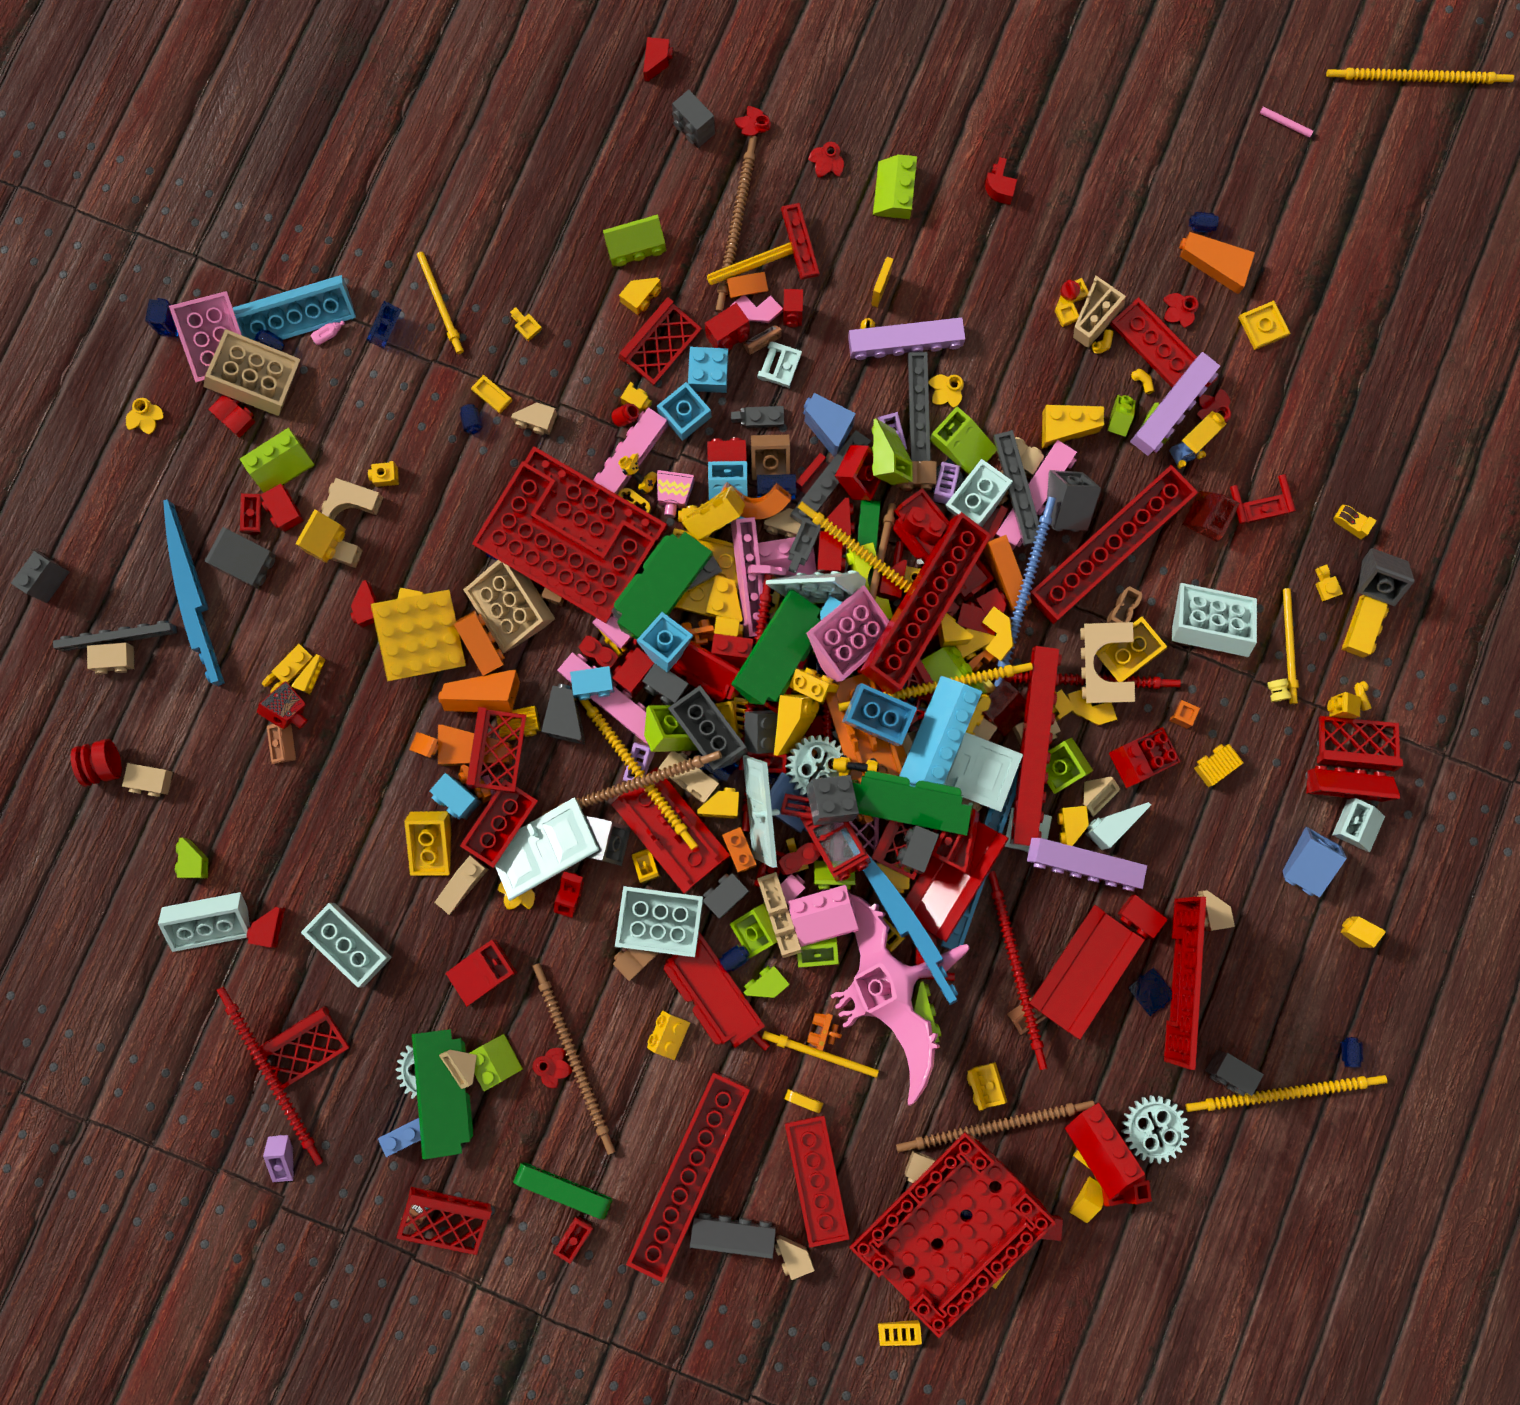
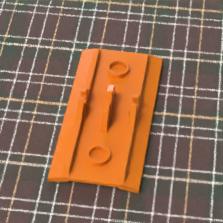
(856, 743)

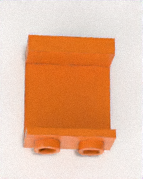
(739, 850)

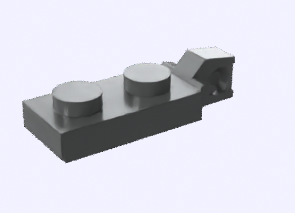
(759, 417)
(803, 544)

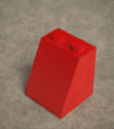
(732, 648)

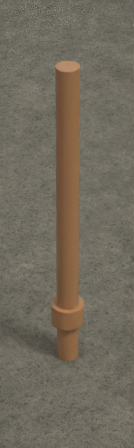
(888, 522)

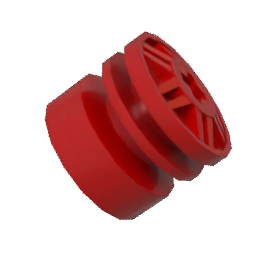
(96, 762)

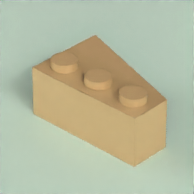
(1099, 310)
(695, 781)

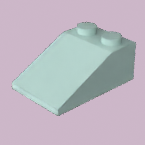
(979, 493)
(1108, 830)

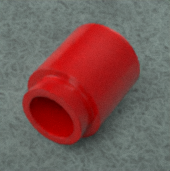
(625, 414)

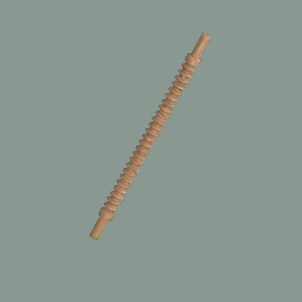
(1069, 1110)

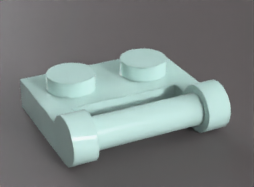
(785, 367)

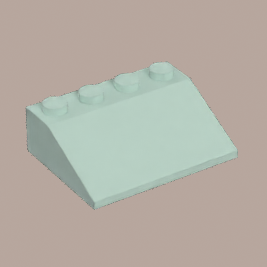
(819, 586)
(1215, 620)
(659, 921)

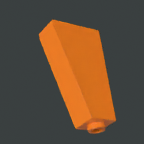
(1218, 260)
(1005, 570)
(489, 691)
(456, 748)

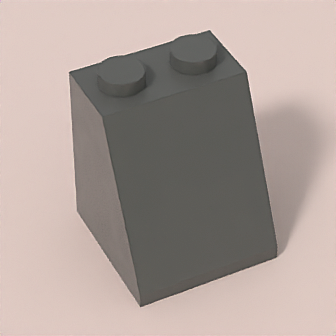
(1075, 499)
(240, 558)
(40, 577)
(1384, 577)
(563, 716)
(610, 839)

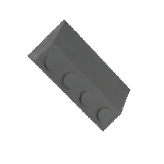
(708, 728)
(733, 1235)

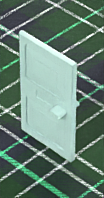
(983, 771)
(760, 810)
(545, 849)

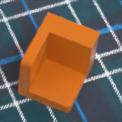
(1185, 714)

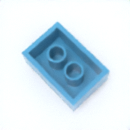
(879, 714)

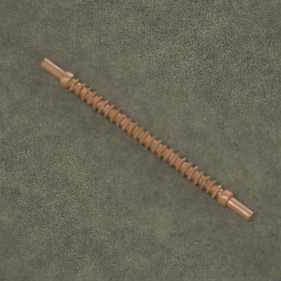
(749, 158)
(697, 762)
(602, 1130)

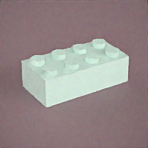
(346, 945)

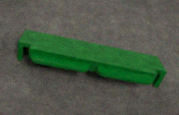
(662, 584)
(778, 651)
(921, 805)
(442, 1104)

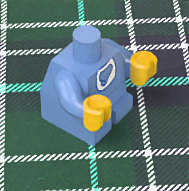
(1182, 453)

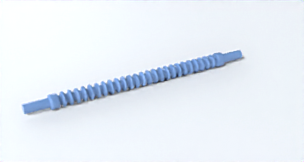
(1045, 520)

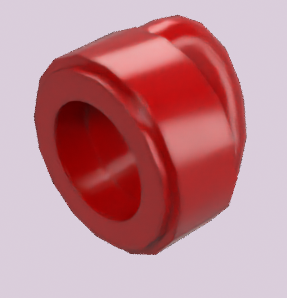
(1070, 290)

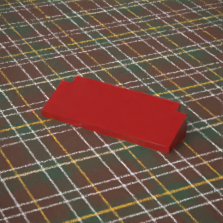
(921, 550)
(706, 670)
(716, 997)

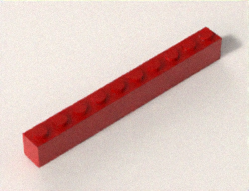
(1034, 745)

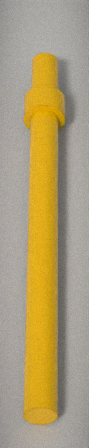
(452, 333)
(1293, 683)
(783, 1041)

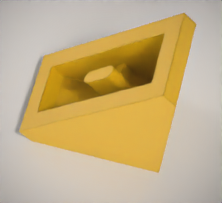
(952, 633)
(645, 866)
(1088, 1201)

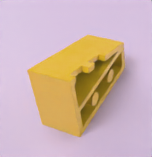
(1070, 422)
(714, 514)

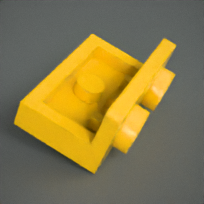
(812, 685)
(668, 1035)
(986, 1086)

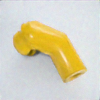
(1105, 344)
(1145, 378)
(1360, 689)

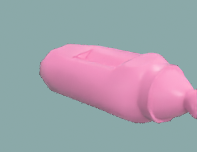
(326, 332)

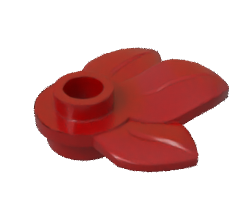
(753, 122)
(827, 162)
(1178, 311)
(1219, 403)
(555, 1067)

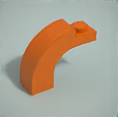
(766, 505)

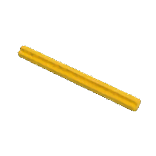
(749, 264)

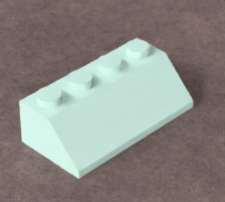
(204, 922)

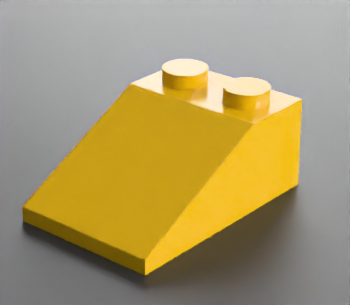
(1129, 657)
(794, 718)
(428, 842)

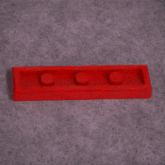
(800, 241)

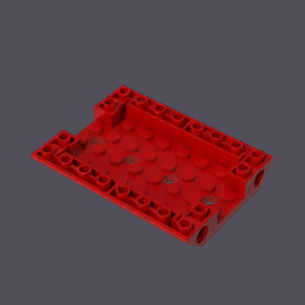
(973, 1250)

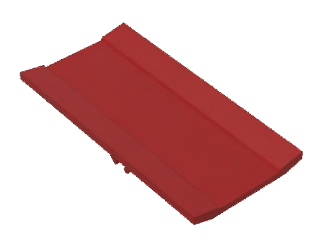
(669, 849)
(945, 893)
(1086, 972)

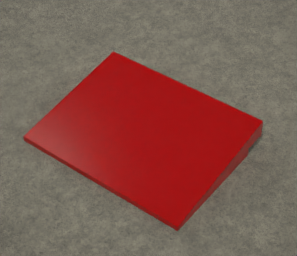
(569, 534)
(1186, 982)

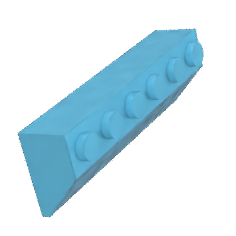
(297, 309)
(940, 732)

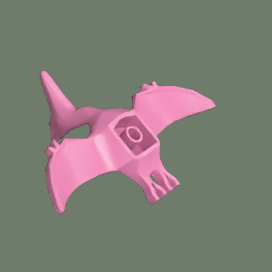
(885, 991)

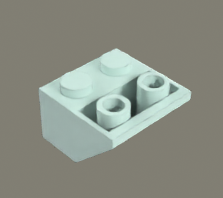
(1359, 824)

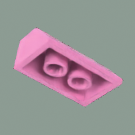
(777, 553)
(823, 915)

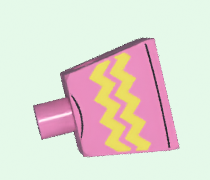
(673, 491)

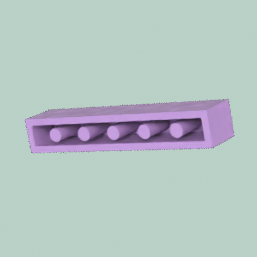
(906, 338)
(1175, 403)
(1086, 863)

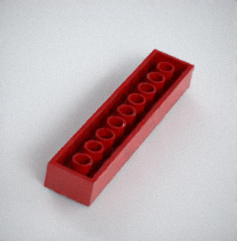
(1112, 544)
(925, 604)
(688, 1176)

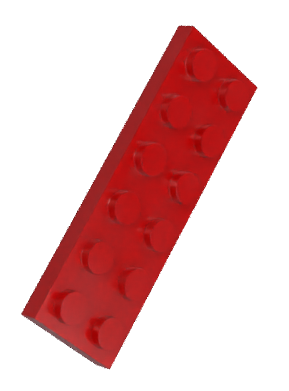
(1154, 342)
(816, 1181)

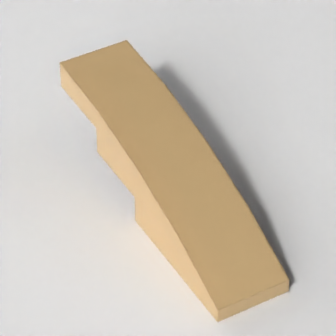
(779, 915)

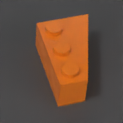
(479, 642)

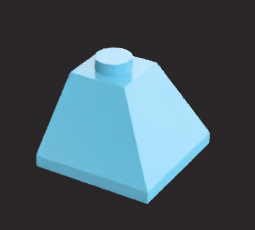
(664, 641)

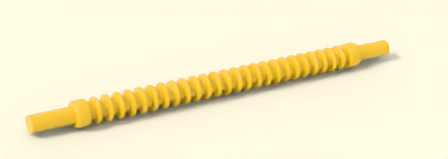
(1489, 77)
(818, 519)
(1007, 671)
(680, 828)
(1361, 1082)

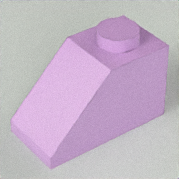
(279, 1158)

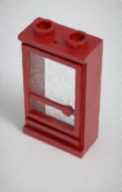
(838, 848)

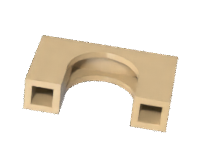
(345, 496)
(1098, 689)

